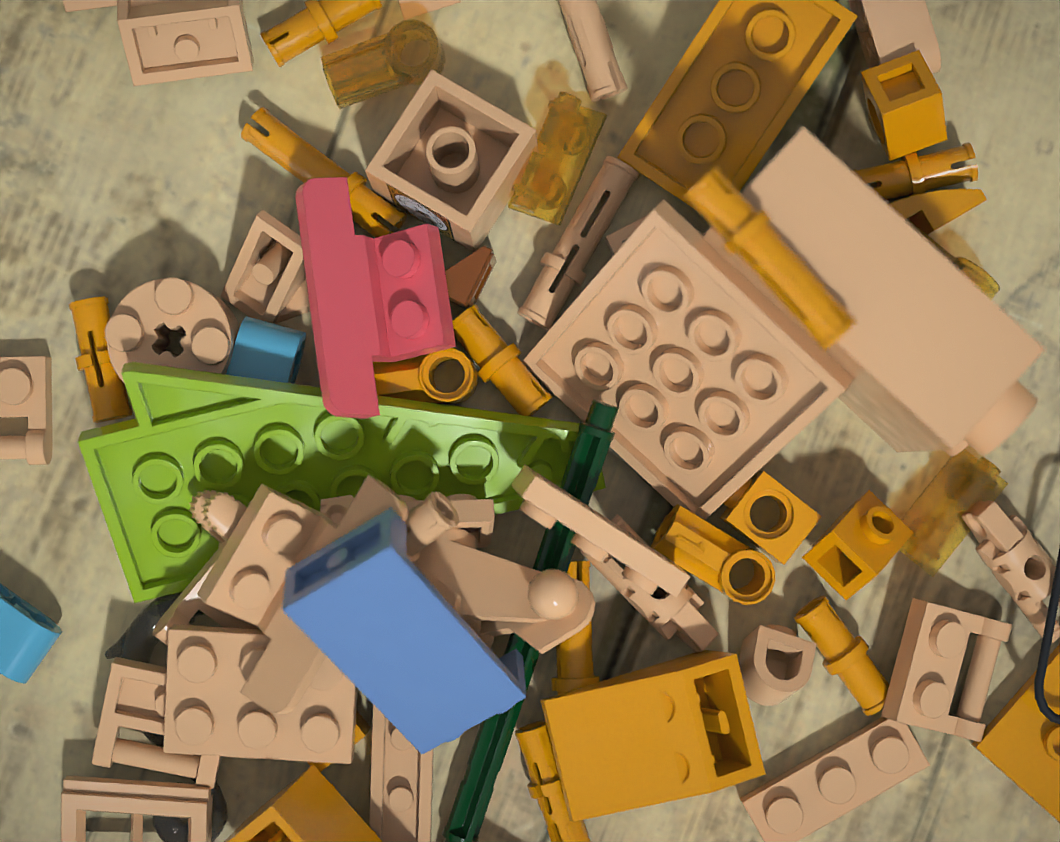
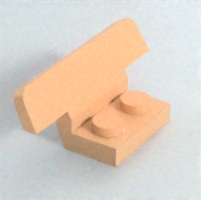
(179, 37)
(252, 574)

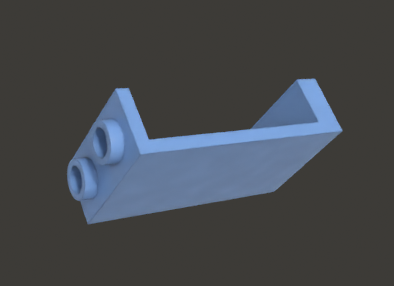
(399, 636)

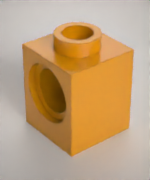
(904, 105)
(793, 525)

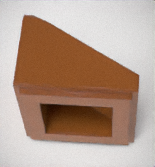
(469, 277)

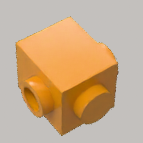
(867, 536)

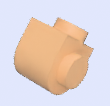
(775, 663)

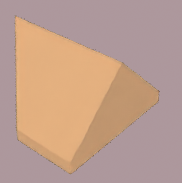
(269, 273)

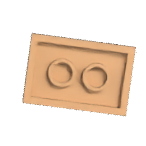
(214, 719)

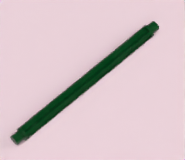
(554, 553)

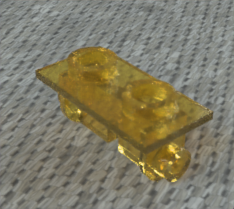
(563, 154)
(939, 509)

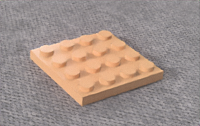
(693, 361)

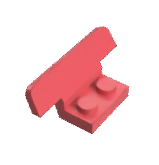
(367, 296)

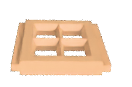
(137, 799)

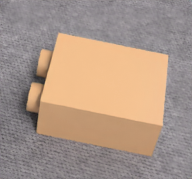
(928, 346)

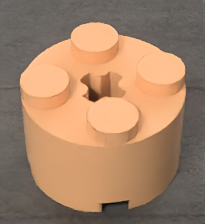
(155, 309)

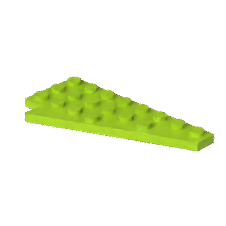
(243, 431)

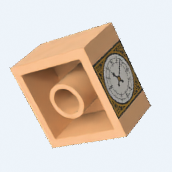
(452, 160)

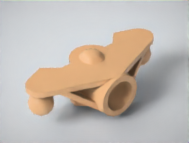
(505, 596)

